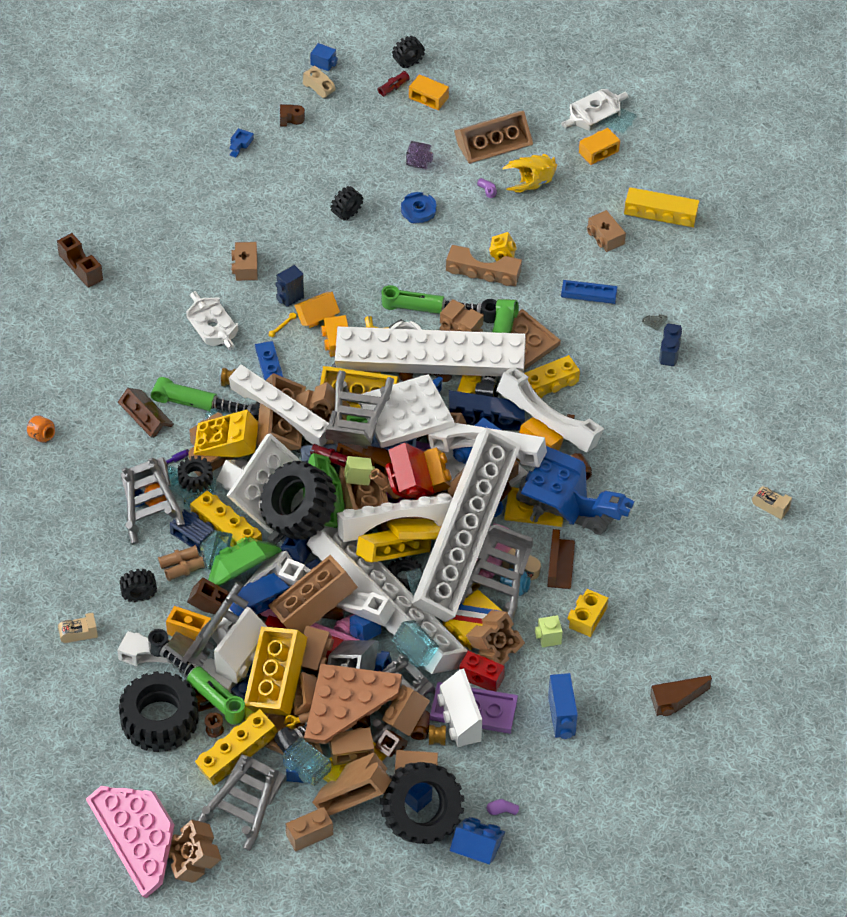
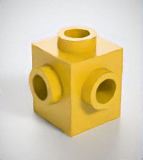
(502, 246)

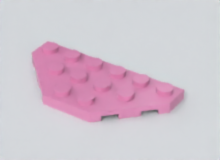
(137, 830)

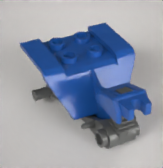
(561, 489)

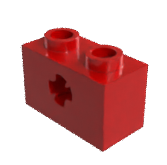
(482, 671)

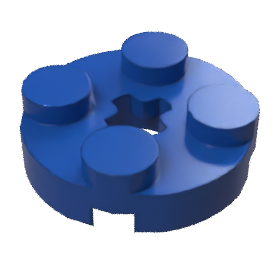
(415, 215)

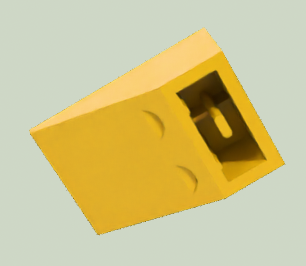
(227, 435)

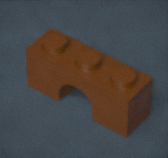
(86, 268)

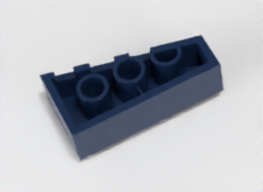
(498, 411)

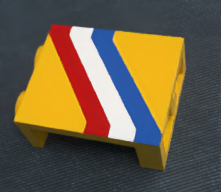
(469, 615)

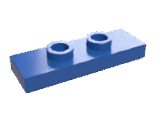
(589, 291)
(268, 359)

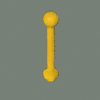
(291, 316)

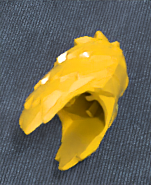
(534, 171)

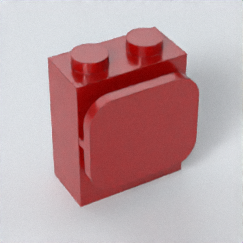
(409, 472)

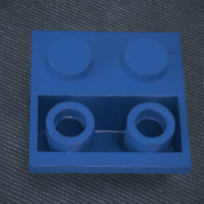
(477, 840)

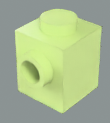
(358, 470)
(549, 631)

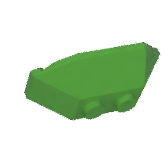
(323, 463)
(240, 558)

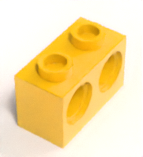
(590, 614)

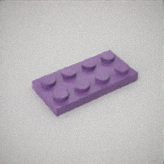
(495, 709)

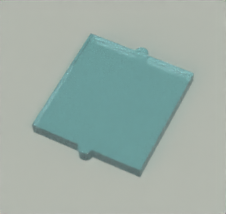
(618, 123)

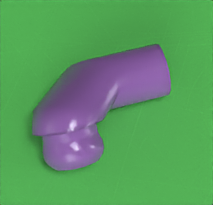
(490, 188)
(500, 806)

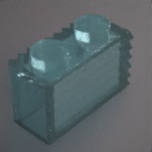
(415, 643)
(306, 761)

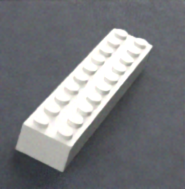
(429, 351)
(466, 525)
(378, 579)

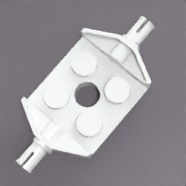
(584, 115)
(210, 310)

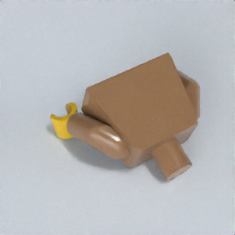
(302, 700)

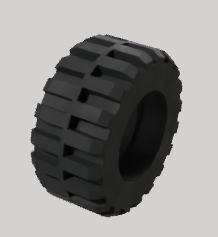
(313, 511)
(158, 733)
(449, 803)

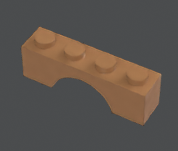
(503, 271)

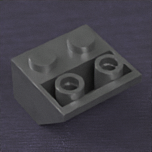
(355, 654)

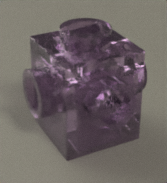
(419, 155)

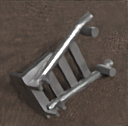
(350, 431)
(139, 477)
(515, 540)
(193, 651)
(421, 686)
(269, 790)

